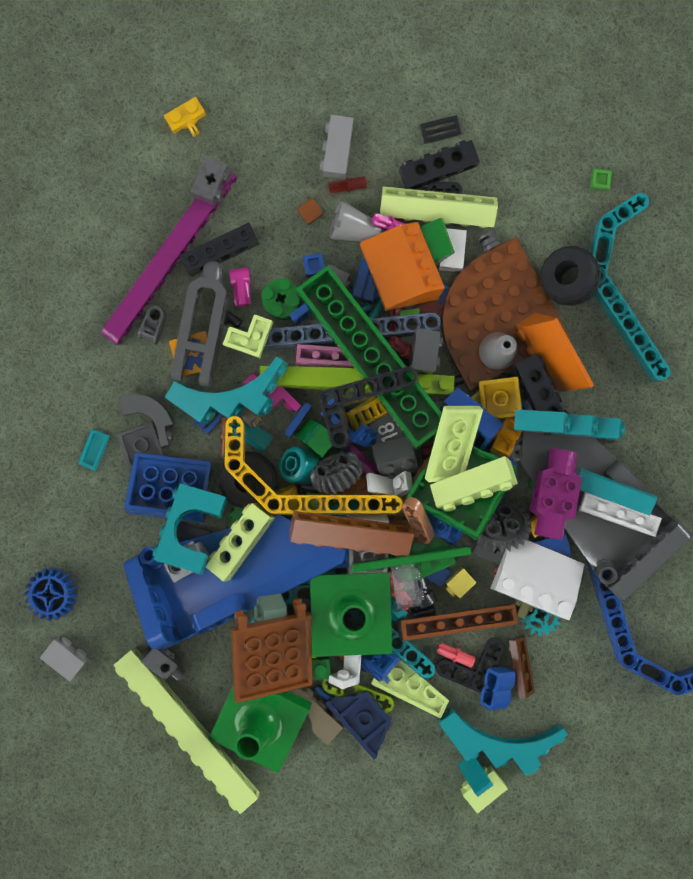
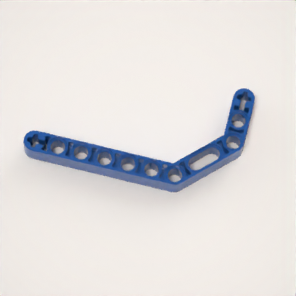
(627, 647)

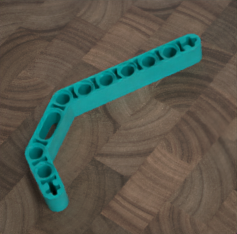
(616, 298)
(400, 650)

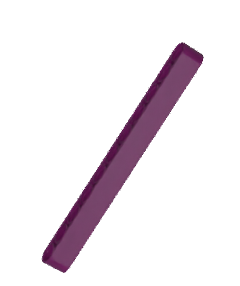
(160, 266)

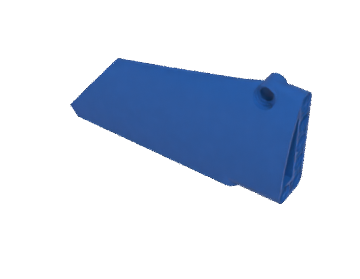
(203, 602)

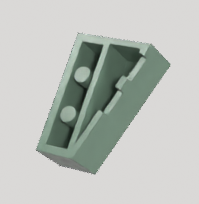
(269, 608)

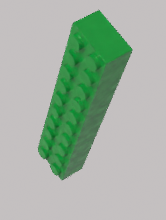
(369, 354)

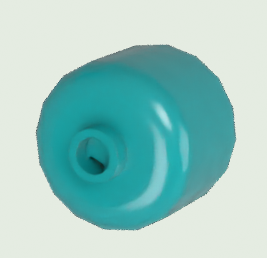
(297, 465)

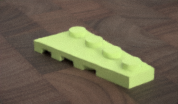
(413, 689)

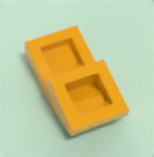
(506, 438)

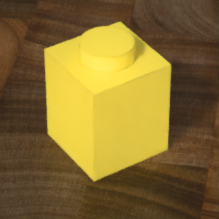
(459, 583)

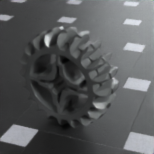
(336, 472)

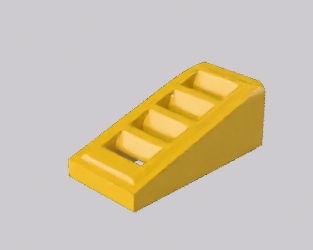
(377, 409)

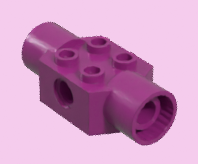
(555, 494)

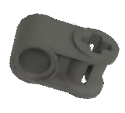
(151, 325)

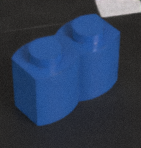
(497, 688)

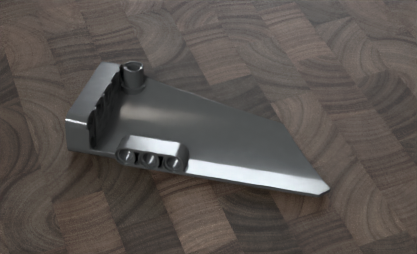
(607, 545)

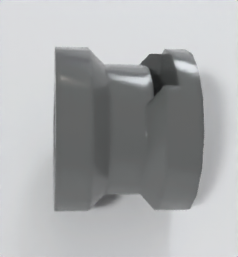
(488, 243)

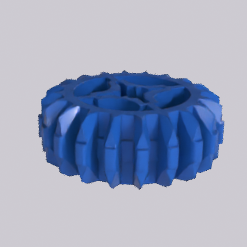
(50, 601)

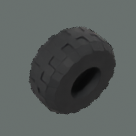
(558, 264)
(230, 487)

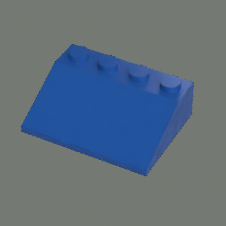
(155, 479)

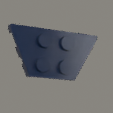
(362, 718)

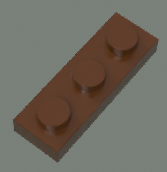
(521, 666)

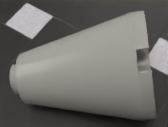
(352, 224)
(498, 351)

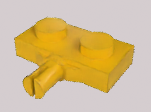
(185, 116)

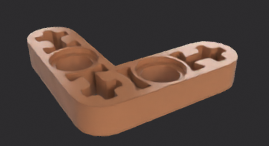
(417, 520)

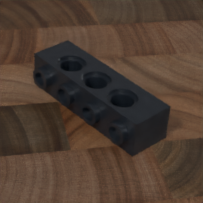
(462, 149)
(220, 249)
(531, 389)

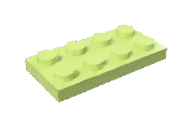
(453, 442)

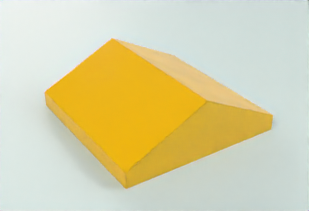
(501, 396)

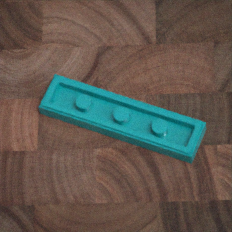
(617, 492)

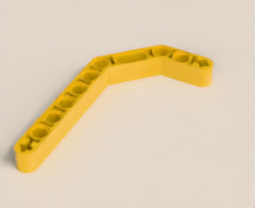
(283, 509)

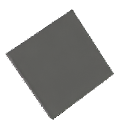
(140, 440)

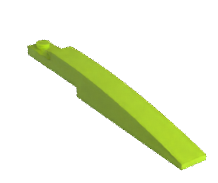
(330, 377)

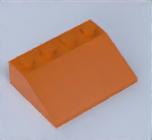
(402, 267)
(547, 339)

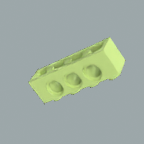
(262, 520)

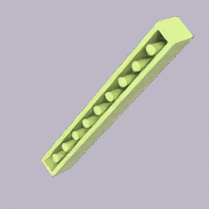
(188, 731)

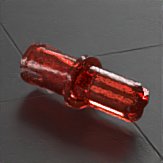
(348, 185)

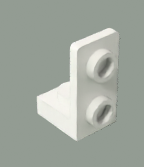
(382, 485)
(349, 675)

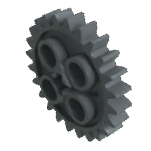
(514, 526)

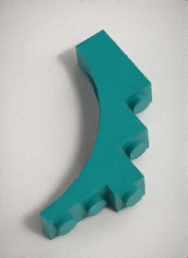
(230, 403)
(569, 424)
(499, 750)

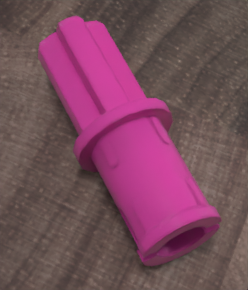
(385, 222)

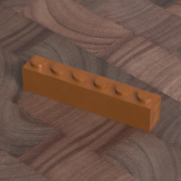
(350, 533)
(457, 622)

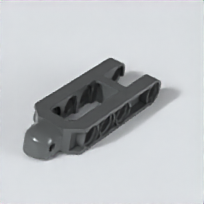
(211, 278)

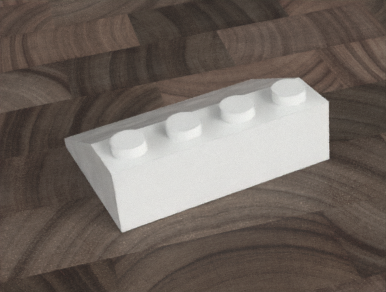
(540, 578)

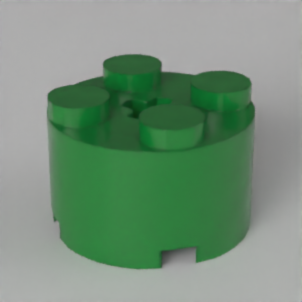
(271, 296)

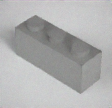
(337, 146)

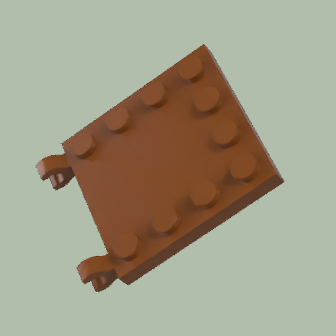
(271, 654)

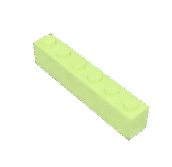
(432, 205)

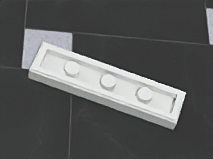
(619, 514)

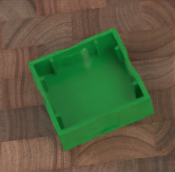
(469, 518)

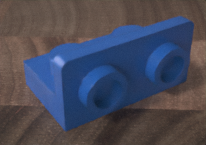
(379, 665)

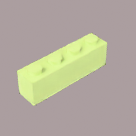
(473, 484)

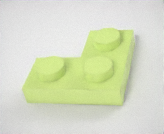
(251, 341)

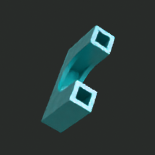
(186, 501)

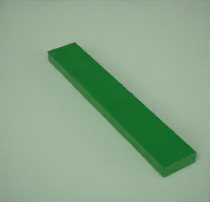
(412, 558)

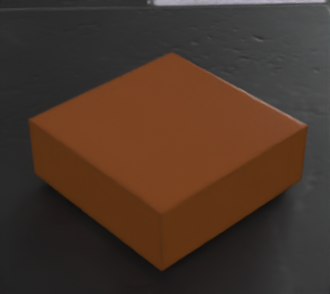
(310, 211)

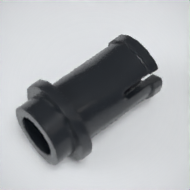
(427, 611)

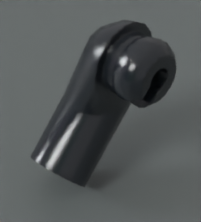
(232, 319)
(303, 489)

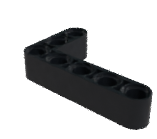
(360, 395)

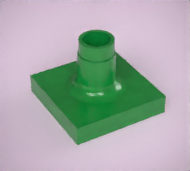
(335, 594)
(261, 727)

